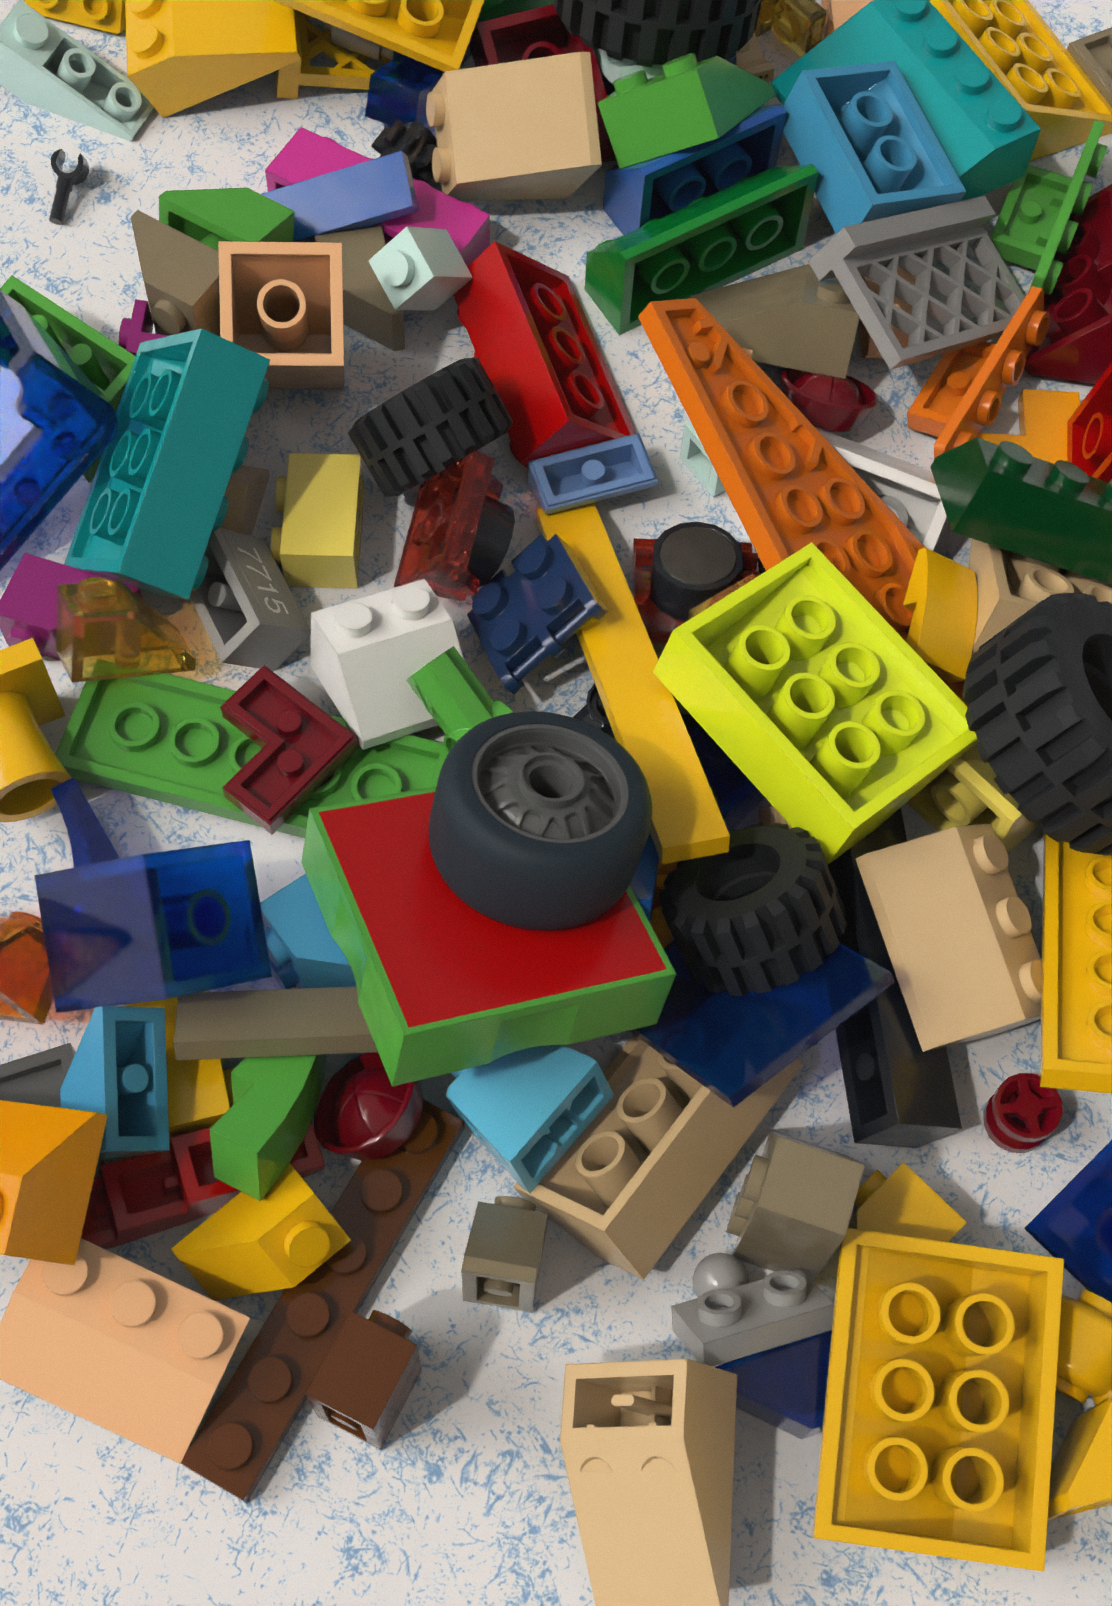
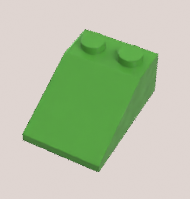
(679, 108)

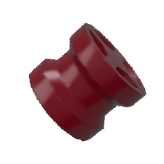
(1035, 1105)

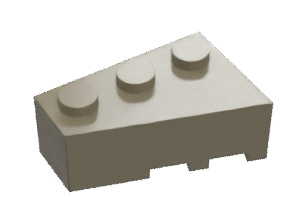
(794, 1205)

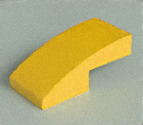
(944, 614)

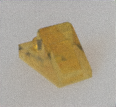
(794, 23)

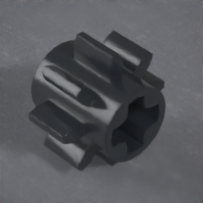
(414, 141)

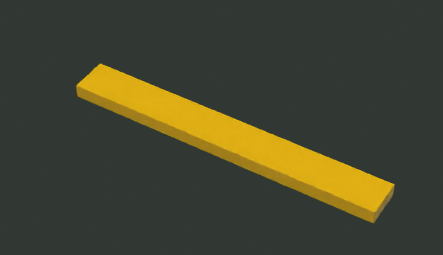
(637, 703)

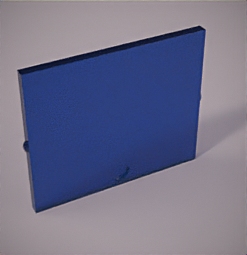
(748, 1039)

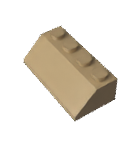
(648, 1157)

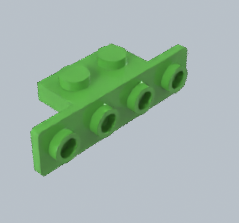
(1037, 214)

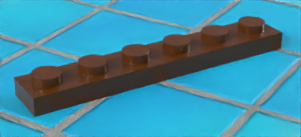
(290, 1346)

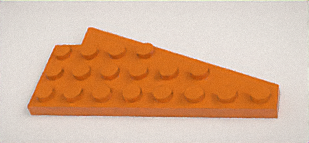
(779, 466)

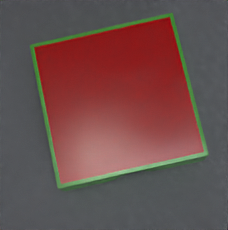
(449, 983)

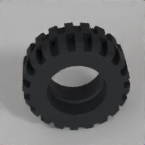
(661, 28)
(1046, 716)

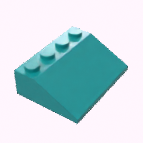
(967, 107)
(170, 462)

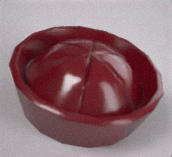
(829, 400)
(363, 1113)

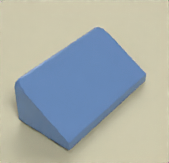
(591, 474)

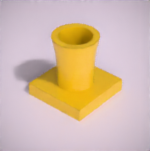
(26, 758)

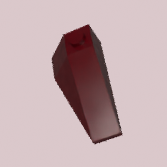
(1081, 302)

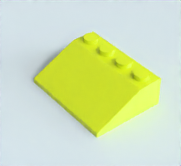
(816, 699)

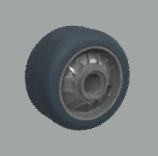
(539, 820)

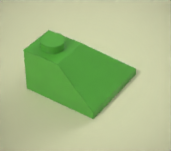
(226, 216)

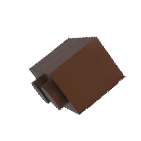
(366, 1377)

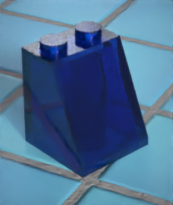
(153, 926)

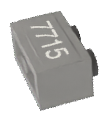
(248, 603)

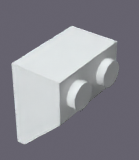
(371, 649)

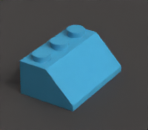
(867, 144)

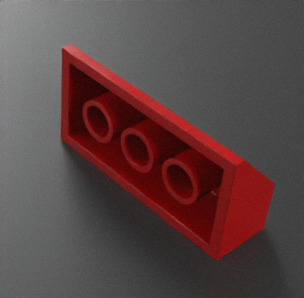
(539, 355)

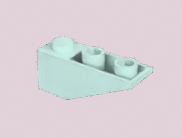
(65, 77)

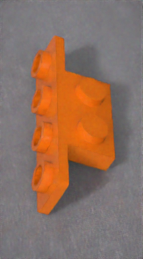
(970, 382)

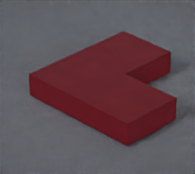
(297, 751)

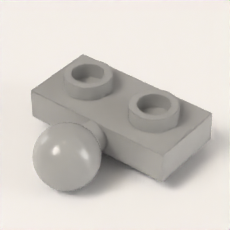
(745, 1317)

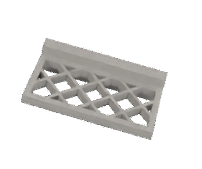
(912, 243)

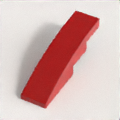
(168, 1189)

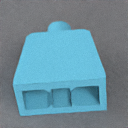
(530, 1106)

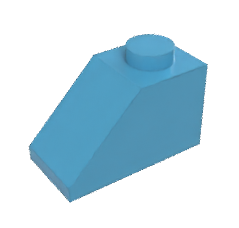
(123, 1075)

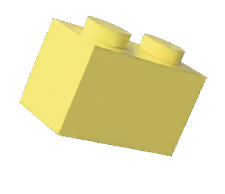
(320, 520)

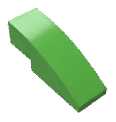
(267, 1120)

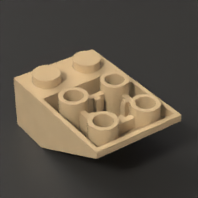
(652, 1478)

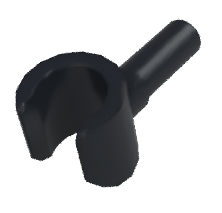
(65, 183)

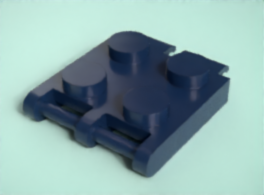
(530, 607)

